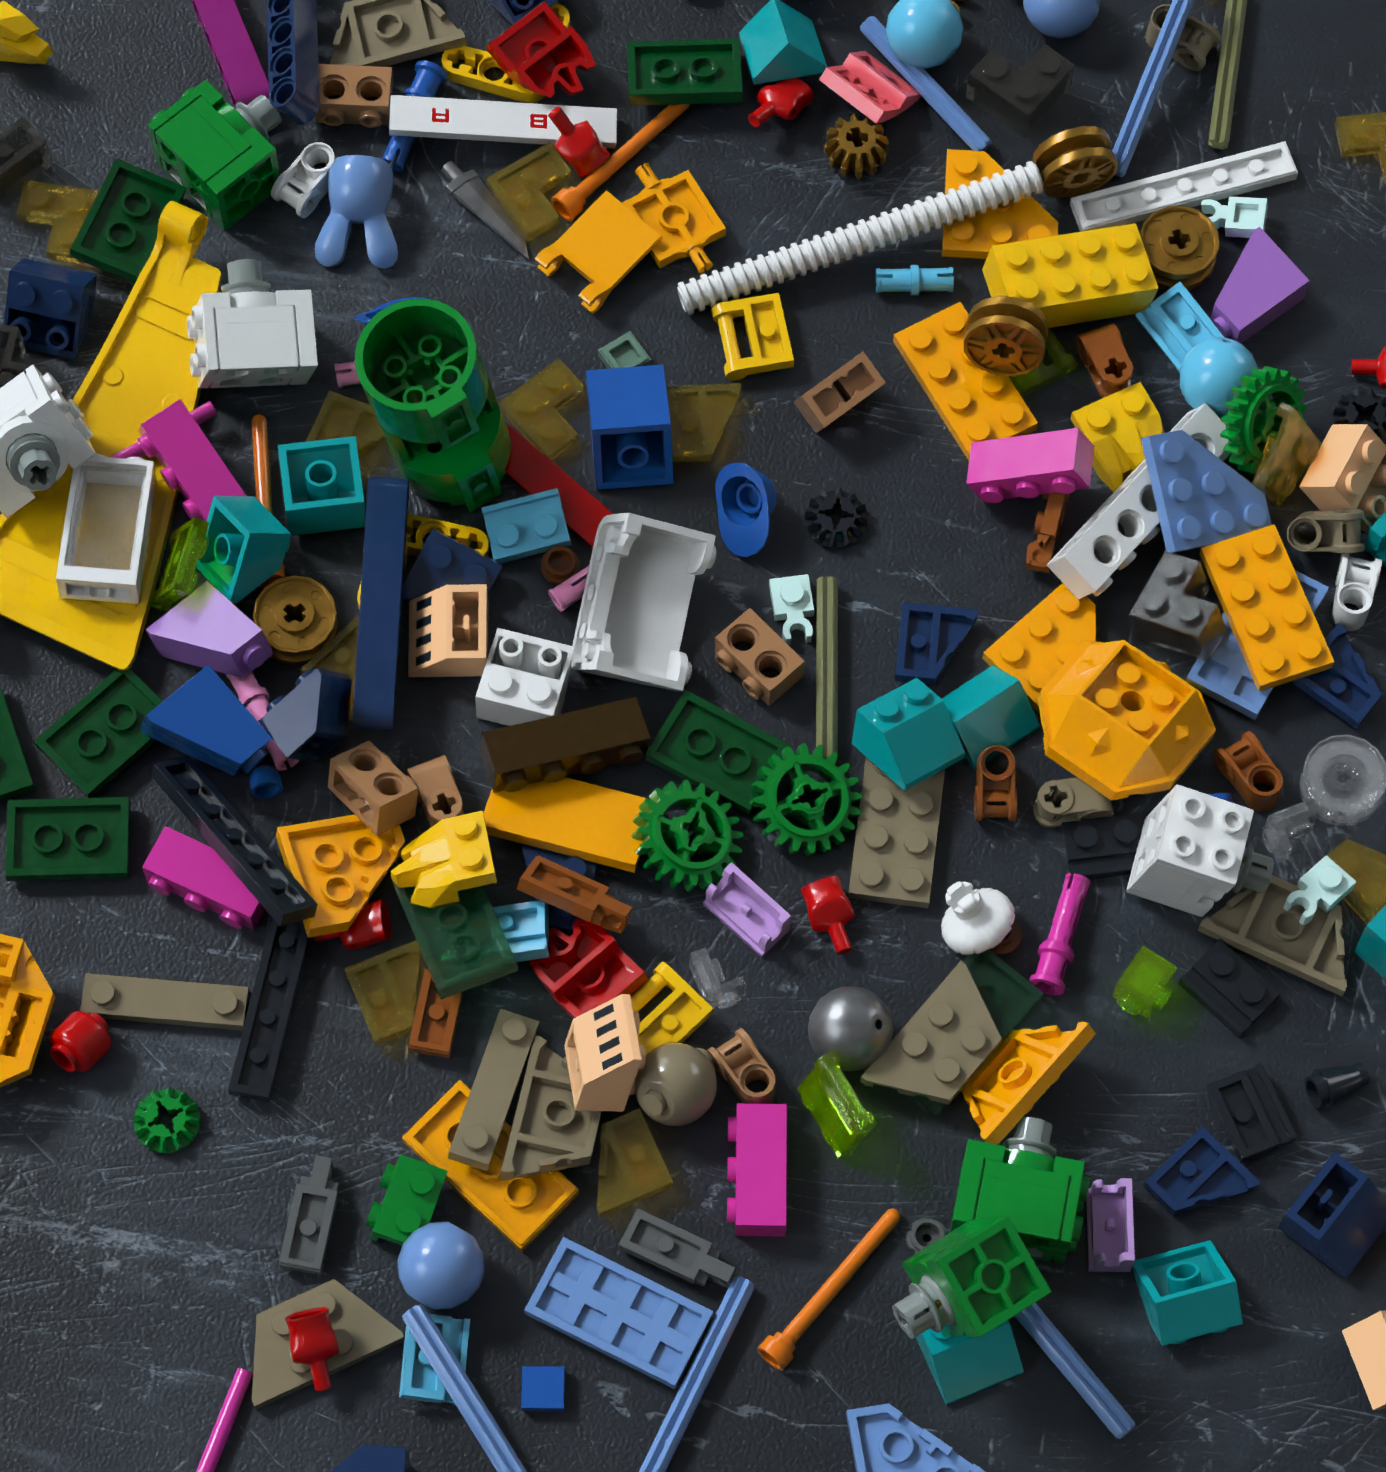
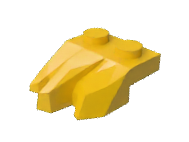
(19, 39)
(1116, 431)
(446, 860)

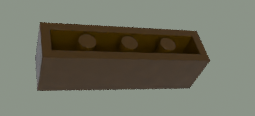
(564, 745)

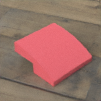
(870, 87)

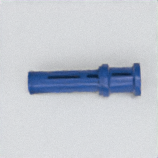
(425, 84)

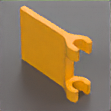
(601, 247)

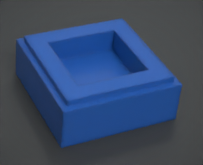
(543, 1388)

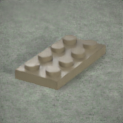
(895, 839)

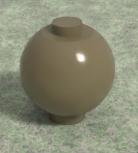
(676, 1084)

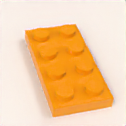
(968, 399)
(1266, 608)

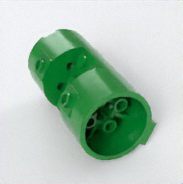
(434, 402)

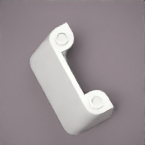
(639, 600)

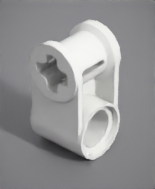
(303, 185)
(1356, 585)

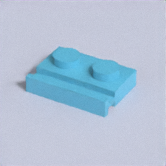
(1177, 323)
(526, 526)
(525, 928)
(417, 1375)

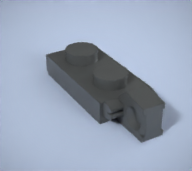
(310, 1220)
(675, 1250)

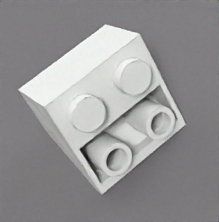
(523, 679)

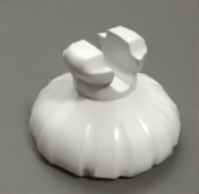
(975, 918)

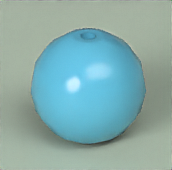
(924, 31)
(1212, 371)

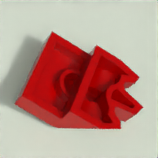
(542, 53)
(586, 969)

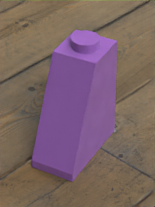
(1258, 289)
(210, 632)

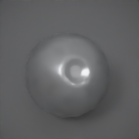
(852, 1025)

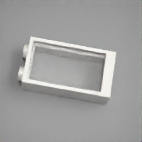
(106, 529)

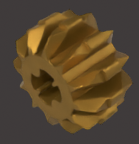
(866, 156)

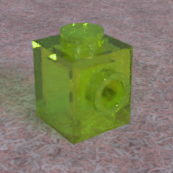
(1145, 983)

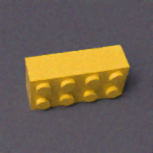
(1075, 274)

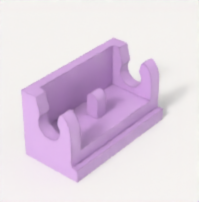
(747, 910)
(1110, 1226)

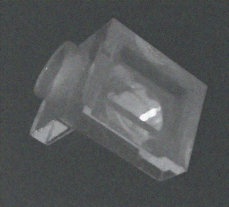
(1290, 821)
(708, 977)

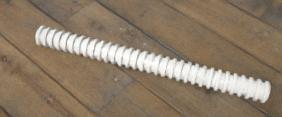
(861, 237)

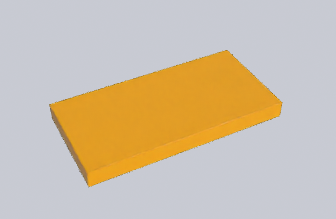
(569, 820)
(515, 1206)

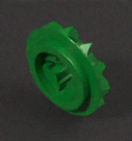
(158, 1137)

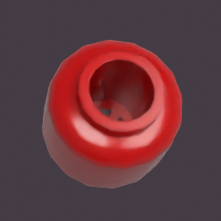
(79, 1041)

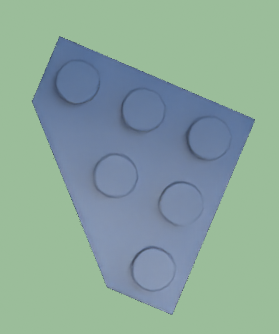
(1199, 494)
(892, 1443)

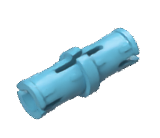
(914, 280)

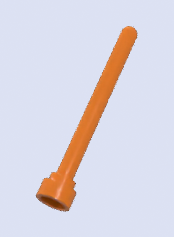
(570, 201)
(262, 474)
(778, 1349)

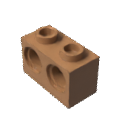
(354, 86)
(839, 392)
(767, 652)
(373, 787)

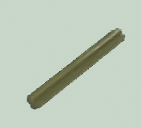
(1227, 74)
(827, 664)

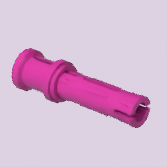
(1056, 951)

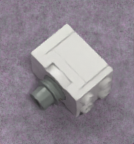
(252, 333)
(37, 437)
(1196, 852)

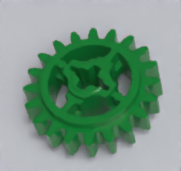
(1253, 415)
(809, 814)
(668, 841)

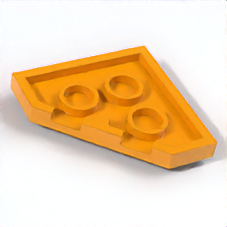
(1003, 225)
(1044, 640)
(338, 866)

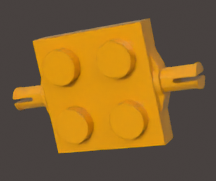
(679, 214)

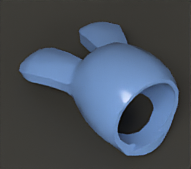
(358, 194)

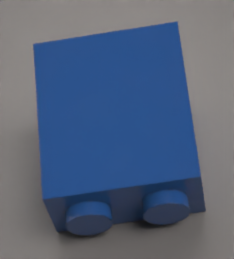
(630, 427)
(209, 725)

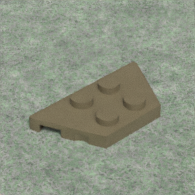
(392, 32)
(1270, 933)
(940, 1043)
(546, 1126)
(358, 1331)

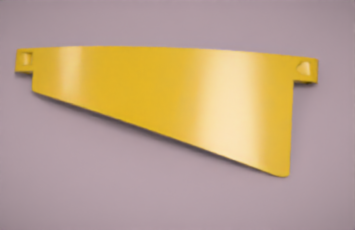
(131, 380)

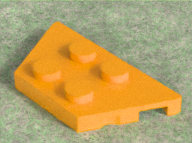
(1020, 1075)

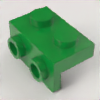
(408, 1200)

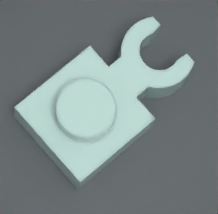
(1239, 217)
(792, 602)
(1322, 887)

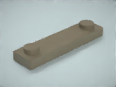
(165, 1001)
(493, 1090)

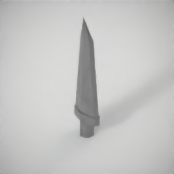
(479, 200)

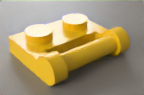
(765, 333)
(675, 1016)

